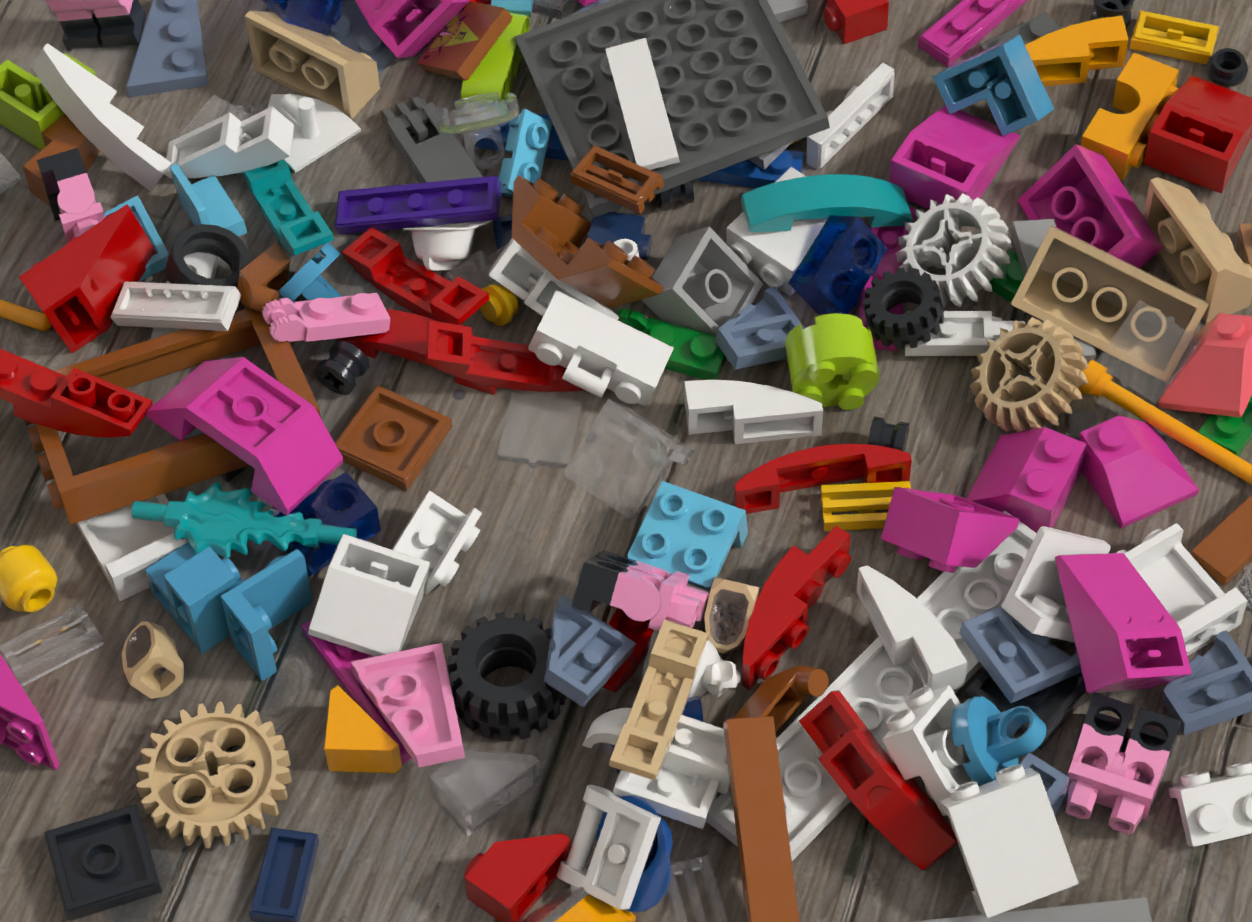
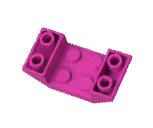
(257, 423)

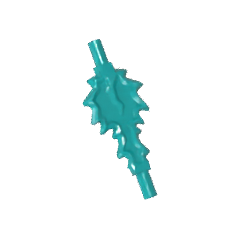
(230, 519)

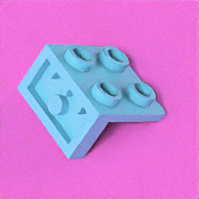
(688, 534)

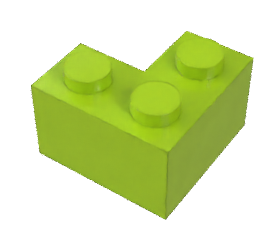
(26, 104)

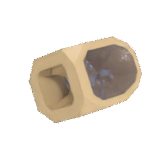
(728, 613)
(152, 661)

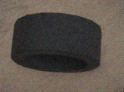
(211, 240)

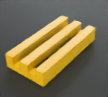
(1172, 42)
(860, 497)

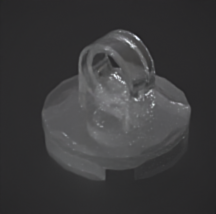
(478, 119)

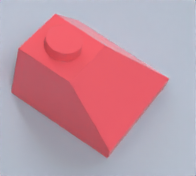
(1217, 372)

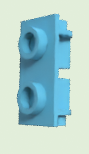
(528, 143)

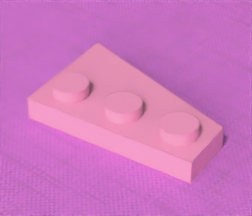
(415, 700)

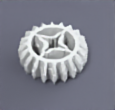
(966, 257)

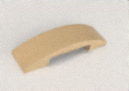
(660, 701)

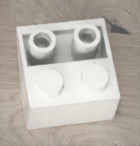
(369, 597)

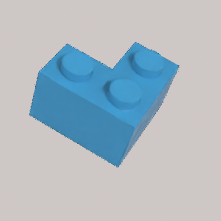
(1001, 77)
(191, 592)

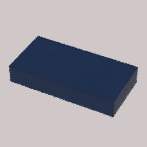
(284, 876)

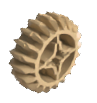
(1041, 352)

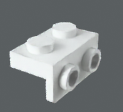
(437, 535)
(1215, 806)

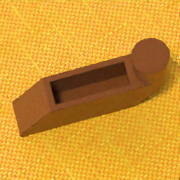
(263, 278)
(783, 694)

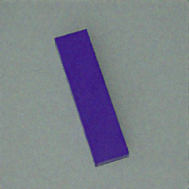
(419, 205)

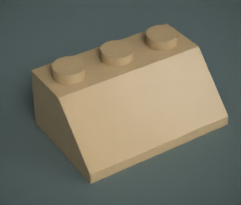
(311, 63)
(1196, 250)

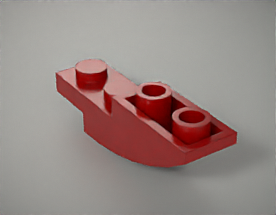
(69, 403)
(784, 601)
(875, 784)

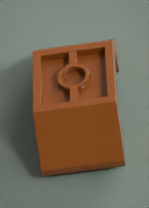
(553, 230)

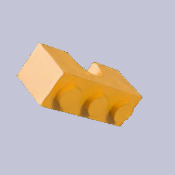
(1142, 94)

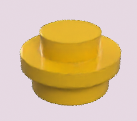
(500, 306)

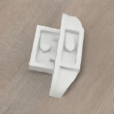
(689, 776)

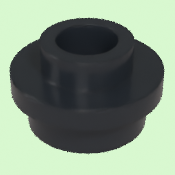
(1227, 68)

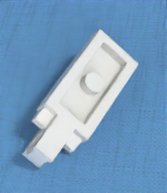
(962, 334)

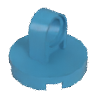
(308, 278)
(990, 736)

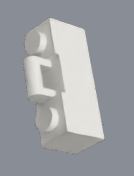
(599, 350)

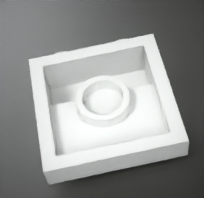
(923, 742)

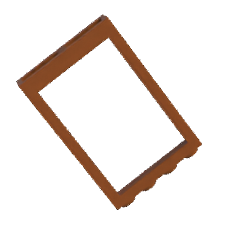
(176, 463)

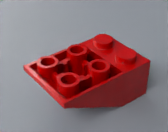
(1201, 134)
(85, 277)

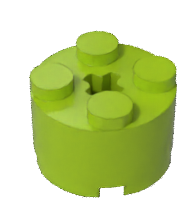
(833, 361)

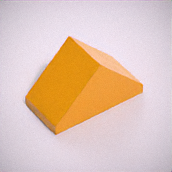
(356, 740)

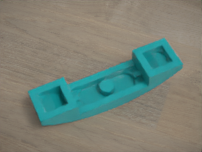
(819, 196)
(286, 209)

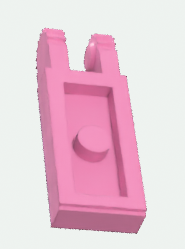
(326, 317)

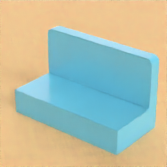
(207, 202)

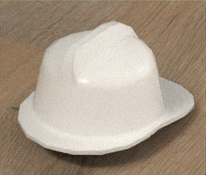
(444, 245)

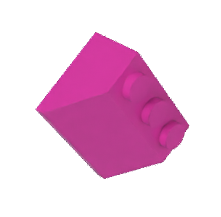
(1093, 206)

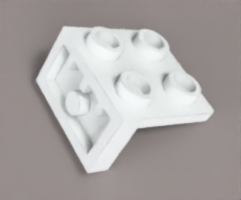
(1036, 592)

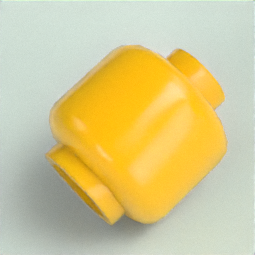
(26, 578)

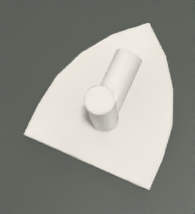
(316, 127)

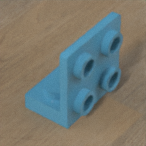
(263, 603)

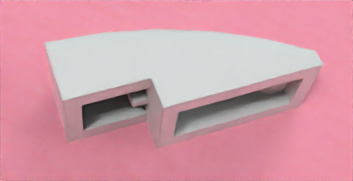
(642, 104)
(232, 145)
(533, 282)
(750, 411)
(910, 631)

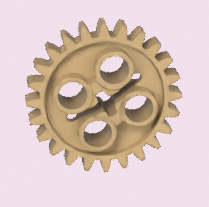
(220, 809)

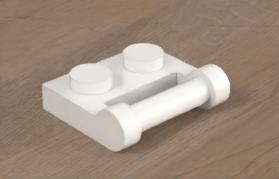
(619, 850)

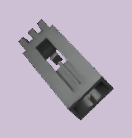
(435, 158)

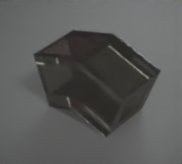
(1082, 416)

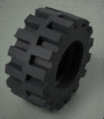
(898, 289)

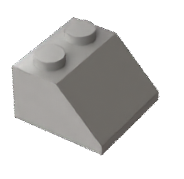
(702, 283)

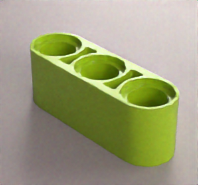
(500, 64)

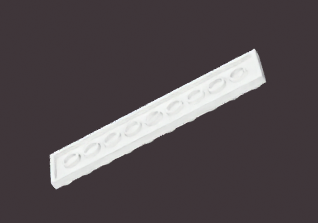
(878, 692)

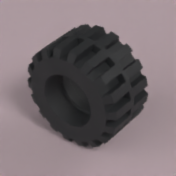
(499, 708)

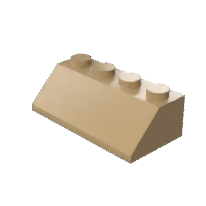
(1096, 291)

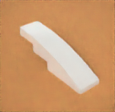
(88, 106)

